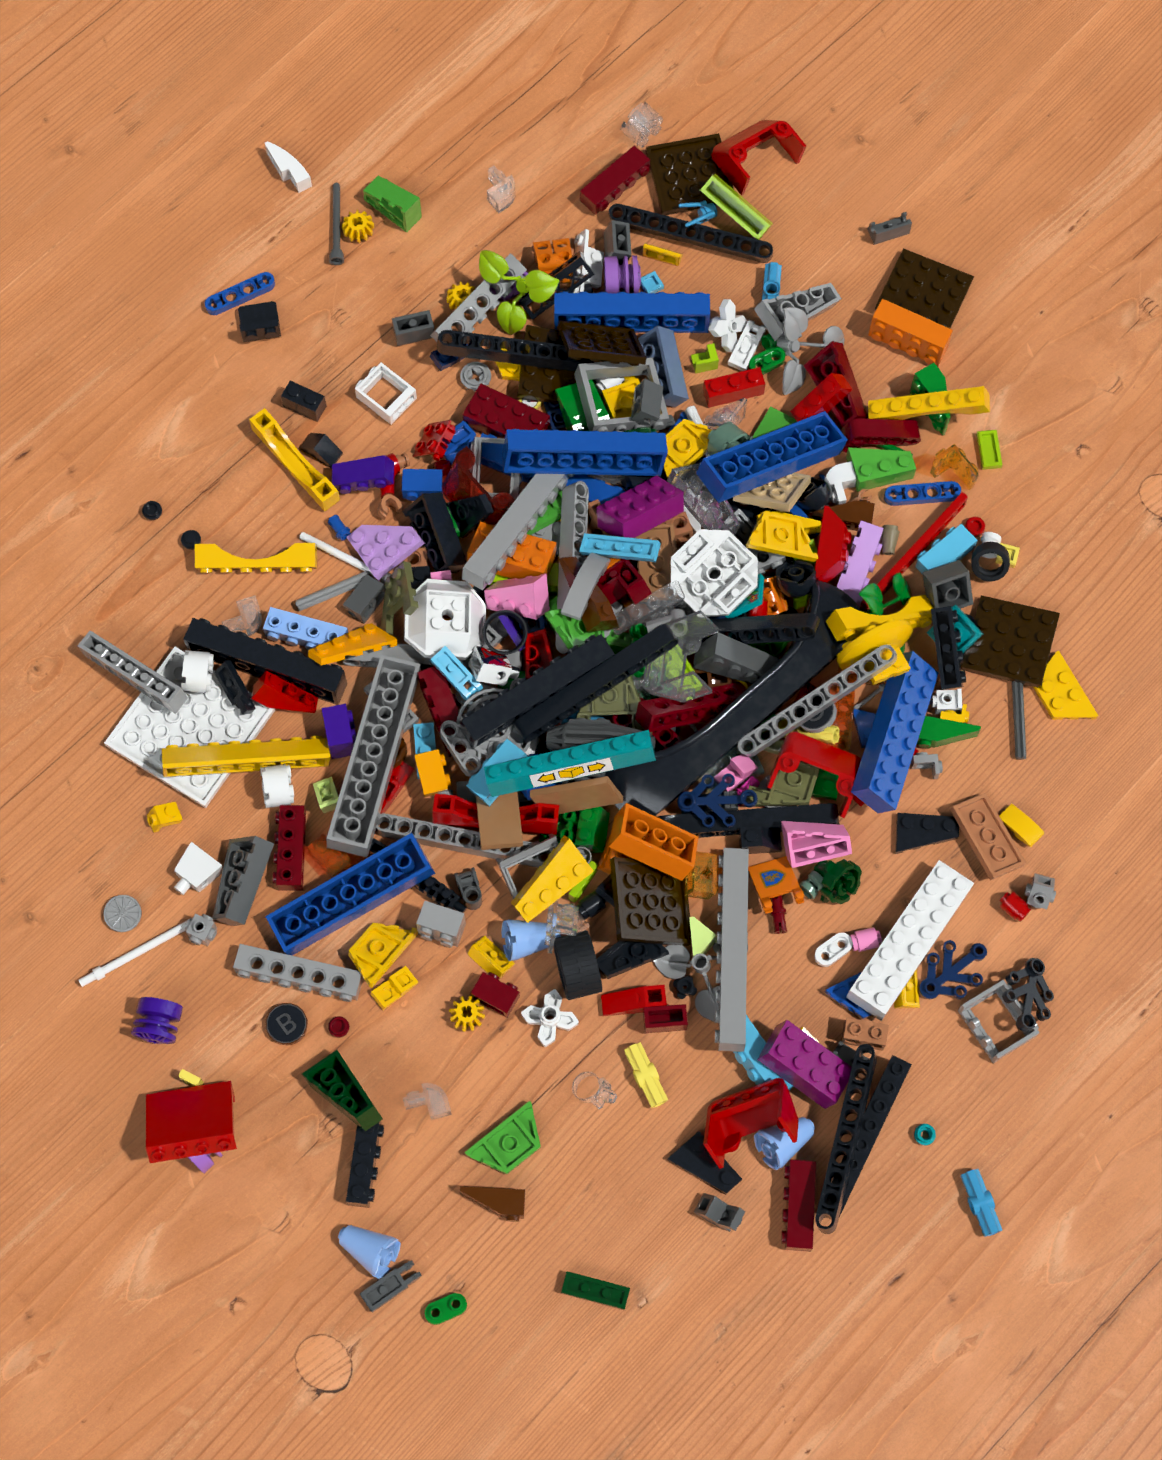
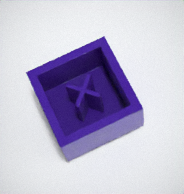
(339, 730)

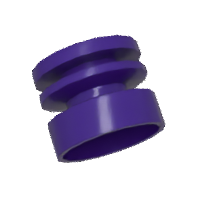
(156, 1025)

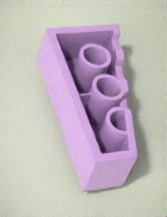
(860, 561)

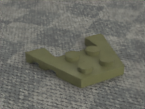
(398, 594)
(616, 701)
(788, 788)

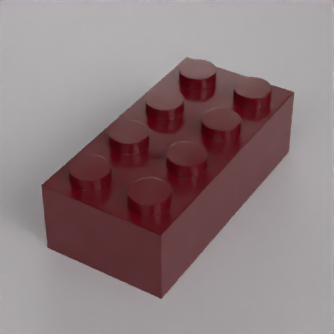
(495, 413)

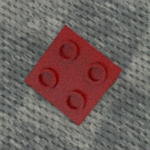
(435, 439)

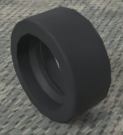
(995, 574)

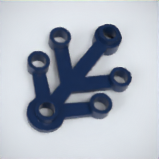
(713, 800)
(950, 972)

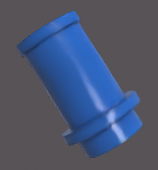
(339, 528)

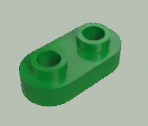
(765, 359)
(446, 1310)

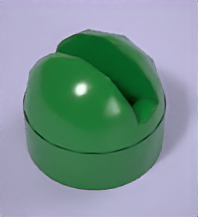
(768, 342)

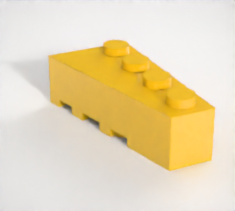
(552, 880)

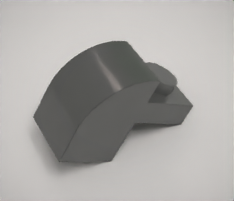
(719, 1213)

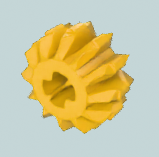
(358, 226)
(458, 294)
(458, 1015)

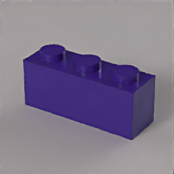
(363, 474)

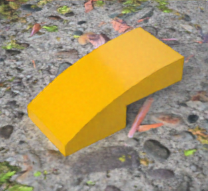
(1022, 826)
(394, 988)

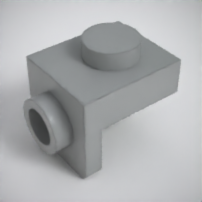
(925, 761)

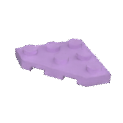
(384, 546)

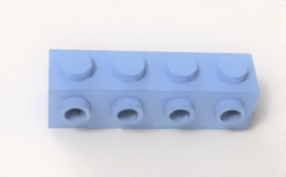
(299, 629)

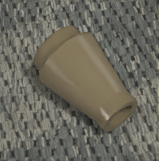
(889, 539)

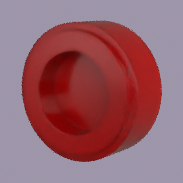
(975, 526)

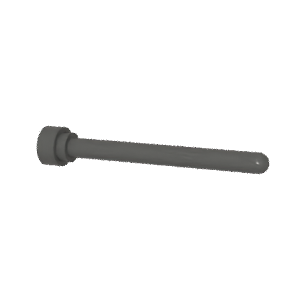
(336, 256)

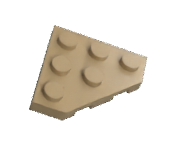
(778, 494)

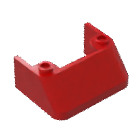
(733, 151)
(803, 748)
(747, 1113)

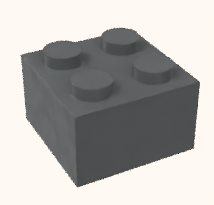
(948, 585)

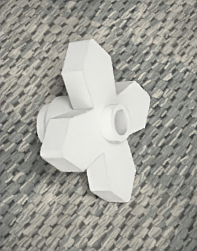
(727, 325)
(537, 1016)

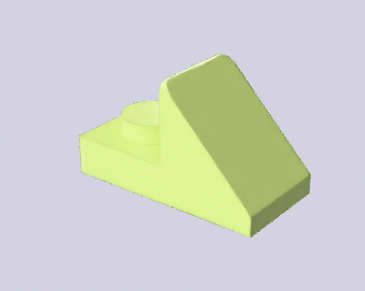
(326, 794)

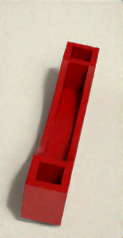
(461, 812)

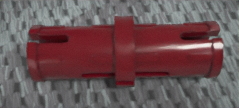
(778, 915)

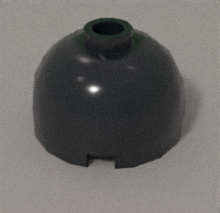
(816, 495)
(795, 579)

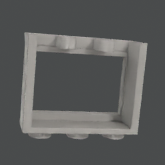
(476, 448)
(519, 856)
(1014, 1008)

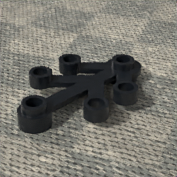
(1034, 970)

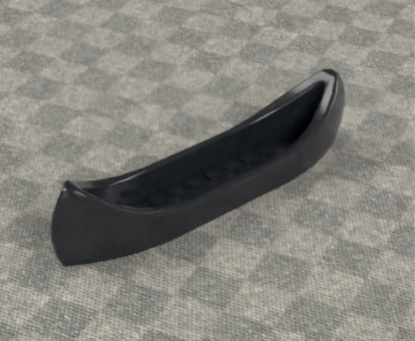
(677, 767)

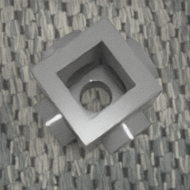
(1040, 891)
(204, 935)

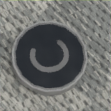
(820, 721)

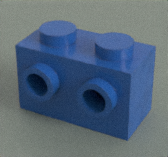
(421, 481)

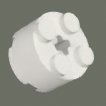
(195, 671)
(276, 785)

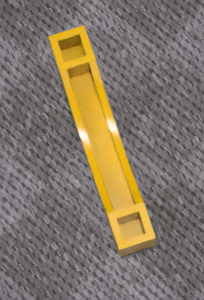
(958, 401)
(279, 444)
(298, 556)
(851, 623)

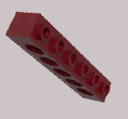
(667, 713)

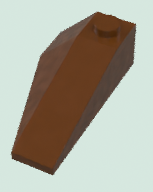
(599, 613)

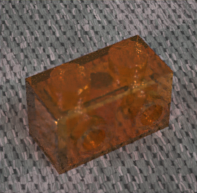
(329, 859)

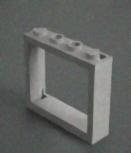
(603, 370)

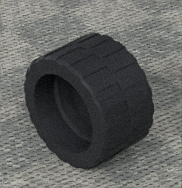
(577, 965)

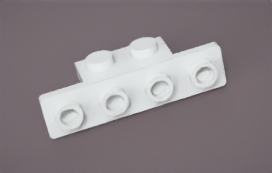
(593, 258)

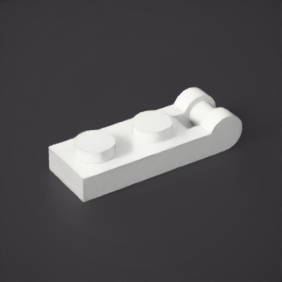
(746, 346)

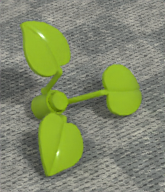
(537, 283)

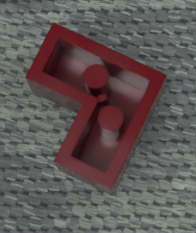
(623, 580)

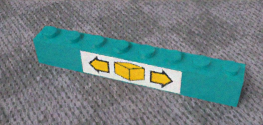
(569, 763)

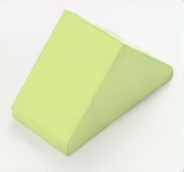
(701, 937)

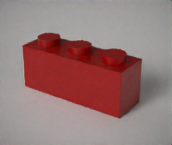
(734, 387)
(822, 397)

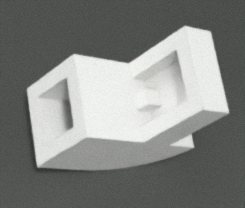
(840, 478)

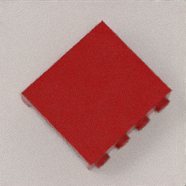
(190, 1122)

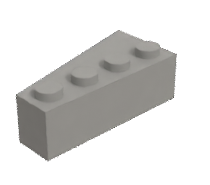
(811, 301)

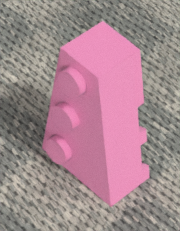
(523, 596)
(814, 842)

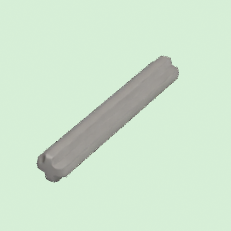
(330, 592)

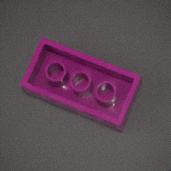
(640, 508)
(805, 1064)

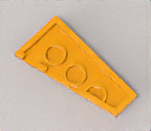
(352, 644)

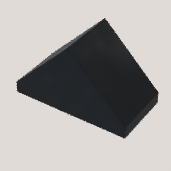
(321, 448)

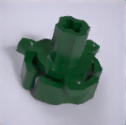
(837, 879)

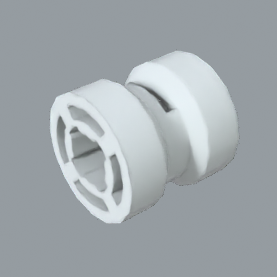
(993, 537)

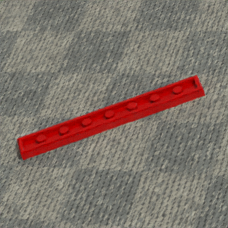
(921, 544)

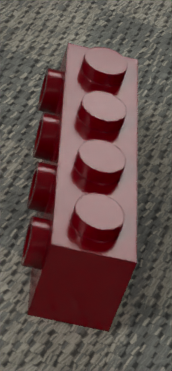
(615, 180)
(290, 848)
(800, 1205)

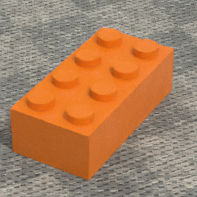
(910, 332)
(531, 557)
(654, 841)

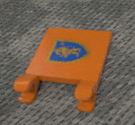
(773, 880)

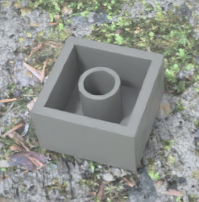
(441, 924)

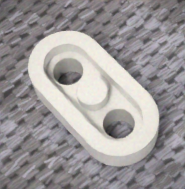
(832, 949)

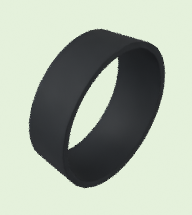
(514, 615)

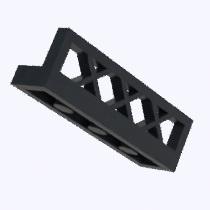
(560, 273)

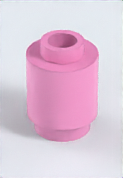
(866, 939)

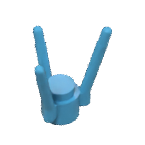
(705, 213)

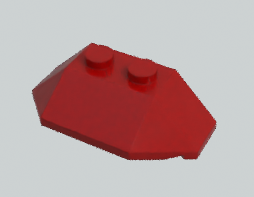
(832, 547)

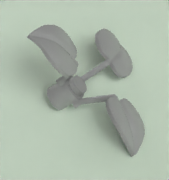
(794, 324)
(675, 966)

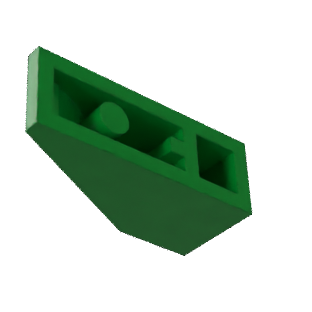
(940, 732)

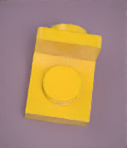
(951, 715)

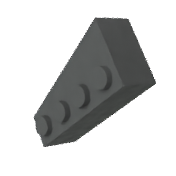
(732, 659)
(240, 878)

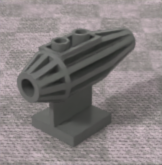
(585, 731)

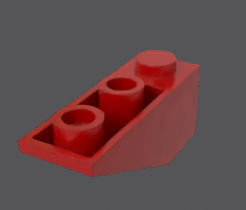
(280, 694)
(633, 1000)

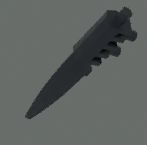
(431, 887)

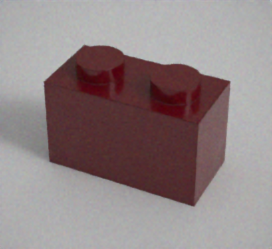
(495, 994)
(665, 1018)

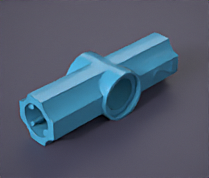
(772, 280)
(981, 1202)

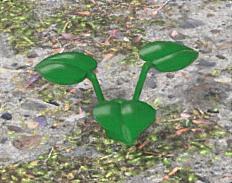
(873, 596)

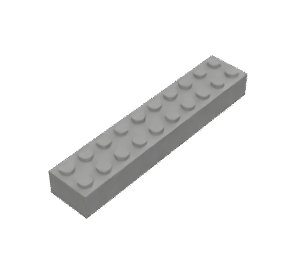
(373, 756)

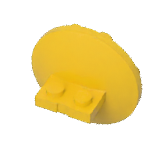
(889, 633)

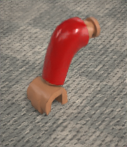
(387, 493)

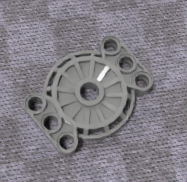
(487, 748)

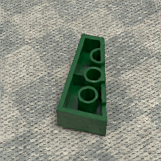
(341, 1088)

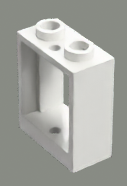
(398, 406)

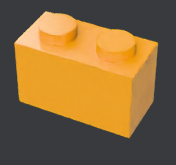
(432, 773)

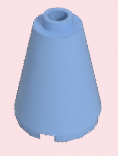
(523, 938)
(778, 1145)
(370, 1248)

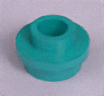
(931, 1134)

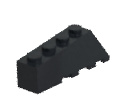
(435, 527)

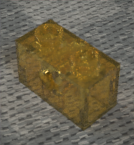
(702, 879)

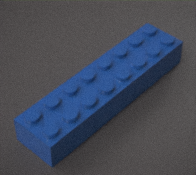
(636, 310)
(584, 452)
(771, 456)
(894, 735)
(350, 894)

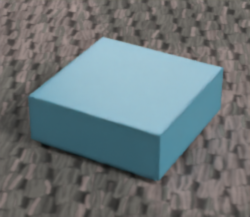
(651, 283)

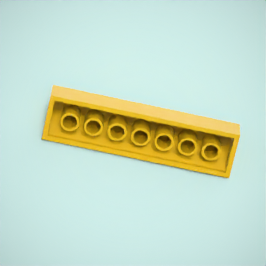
(245, 756)

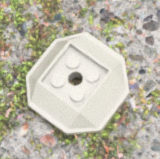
(709, 552)
(430, 632)

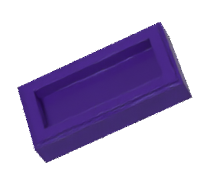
(512, 629)

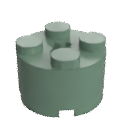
(725, 437)

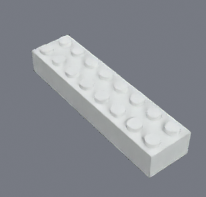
(909, 940)

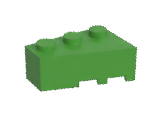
(393, 202)
(880, 467)

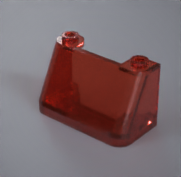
(461, 485)

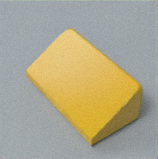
(662, 254)
(490, 957)
(909, 996)

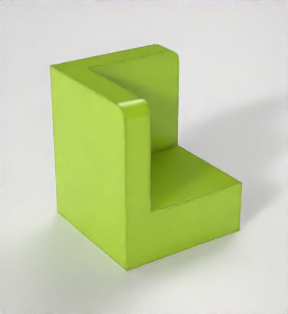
(705, 361)

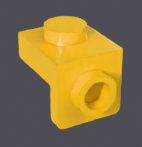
(163, 816)

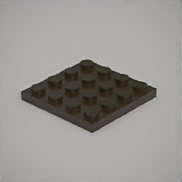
(682, 170)
(927, 288)
(601, 343)
(541, 382)
(1013, 641)
(649, 904)

